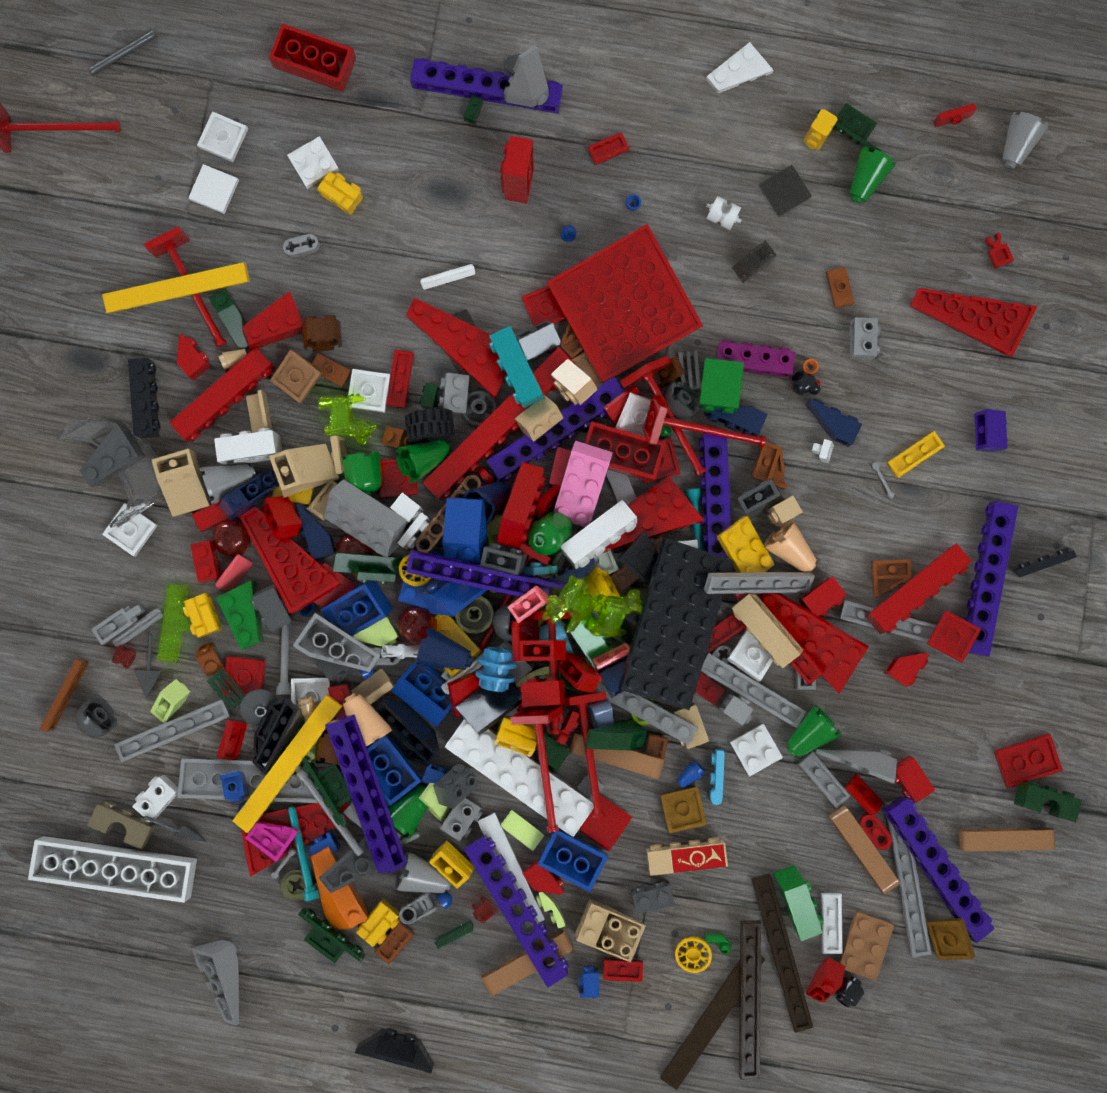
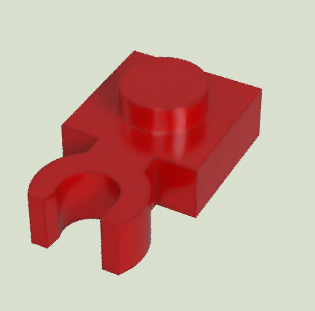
(999, 254)
(571, 723)

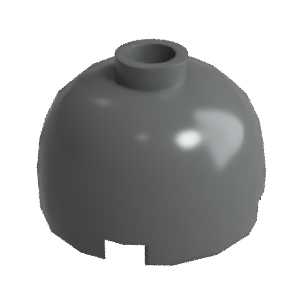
(681, 400)
(502, 622)
(95, 718)

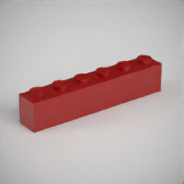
(222, 395)
(917, 589)

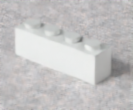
(599, 534)

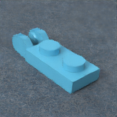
(717, 777)

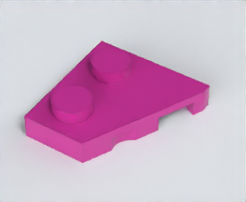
(272, 838)

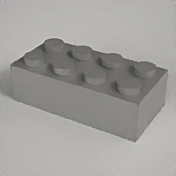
(364, 518)

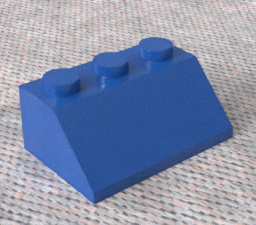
(449, 597)
(423, 692)
(392, 769)
(573, 859)

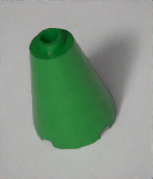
(869, 173)
(421, 458)
(812, 733)
(408, 811)

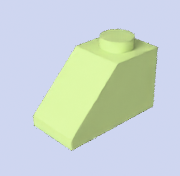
(379, 634)
(170, 700)

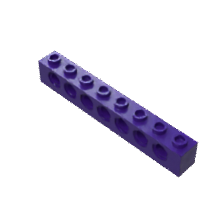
(458, 87)
(497, 462)
(721, 482)
(1007, 514)
(478, 576)
(366, 794)
(896, 812)
(549, 974)

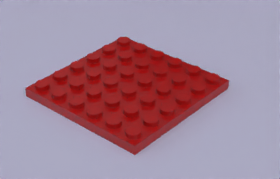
(624, 303)

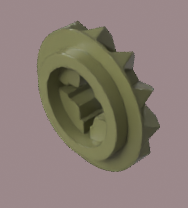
(288, 886)

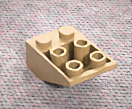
(303, 468)
(181, 482)
(609, 930)

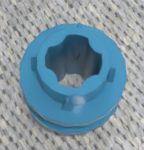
(496, 668)

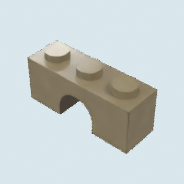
(137, 828)

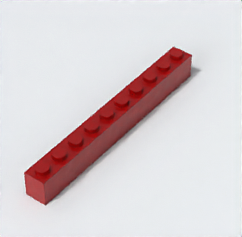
(489, 434)

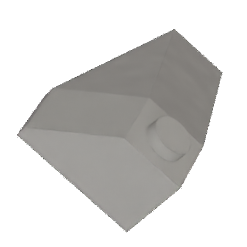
(528, 84)
(331, 644)
(868, 761)
(221, 968)

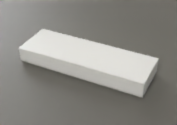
(832, 923)

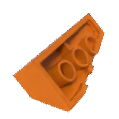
(343, 907)

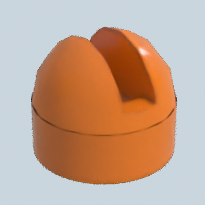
(814, 363)

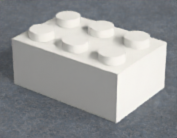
(247, 447)

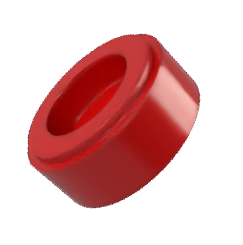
(486, 475)

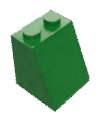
(720, 385)

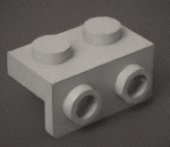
(454, 392)

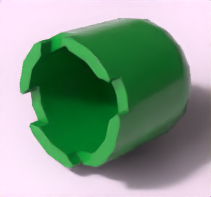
(363, 471)
(549, 533)

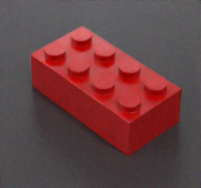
(312, 57)
(517, 169)
(631, 452)
(521, 505)

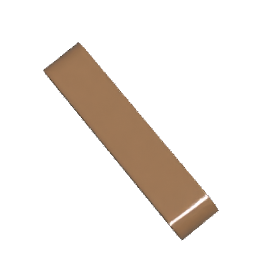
(439, 520)
(629, 760)
(1006, 839)
(864, 850)
(521, 965)

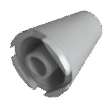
(1021, 138)
(225, 479)
(420, 877)

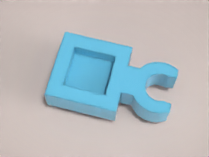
(536, 568)

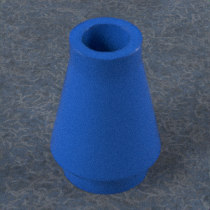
(690, 774)

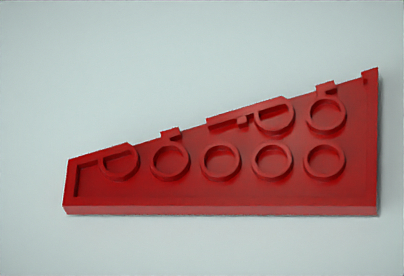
(982, 319)
(461, 342)
(658, 512)
(292, 569)
(827, 644)
(312, 823)

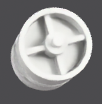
(723, 213)

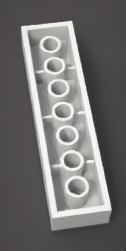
(520, 776)
(112, 869)

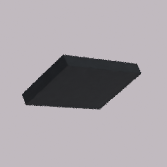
(487, 707)

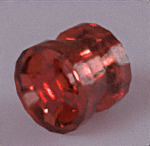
(124, 656)

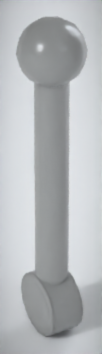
(875, 466)
(275, 873)

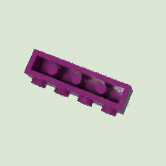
(758, 359)

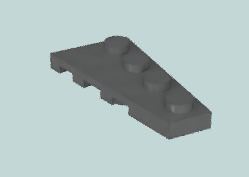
(349, 868)

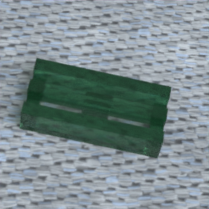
(217, 676)
(454, 934)

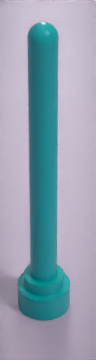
(693, 497)
(310, 891)

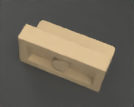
(258, 411)
(374, 687)

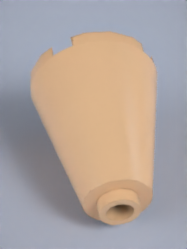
(791, 547)
(369, 721)

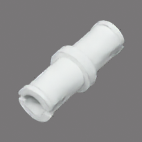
(399, 651)

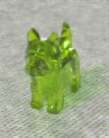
(342, 417)
(572, 600)
(613, 613)

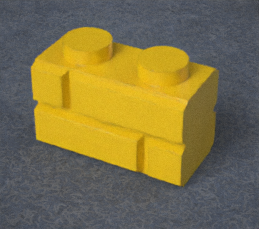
(820, 129)
(340, 192)
(600, 582)
(202, 615)
(516, 737)
(451, 864)
(378, 922)

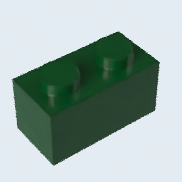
(473, 109)
(429, 395)

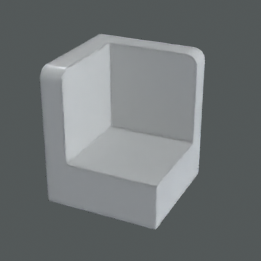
(584, 786)

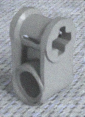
(418, 907)

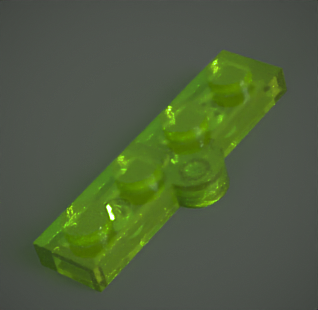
(173, 623)

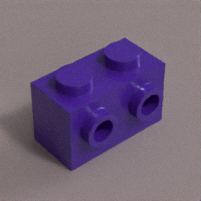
(990, 430)

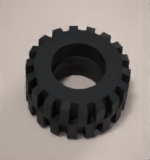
(429, 425)

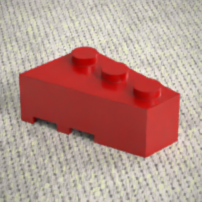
(274, 323)

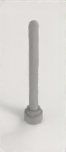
(284, 687)

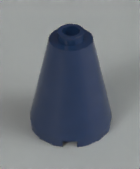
(494, 497)
(443, 652)

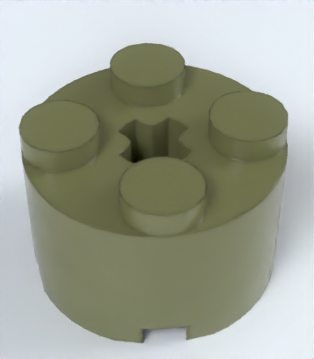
(475, 626)

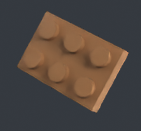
(866, 945)

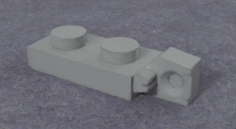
(117, 623)

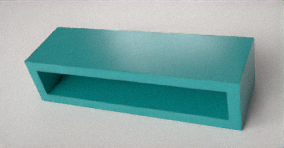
(516, 366)

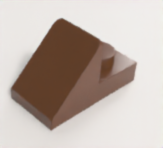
(670, 373)

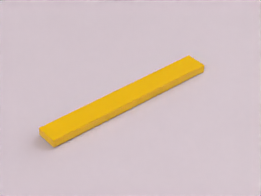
(176, 287)
(287, 764)

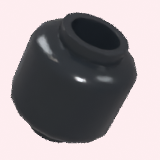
(850, 992)

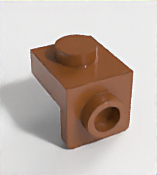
(395, 437)
(209, 659)

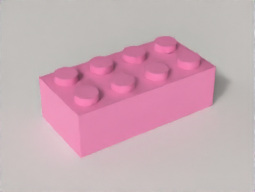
(582, 483)

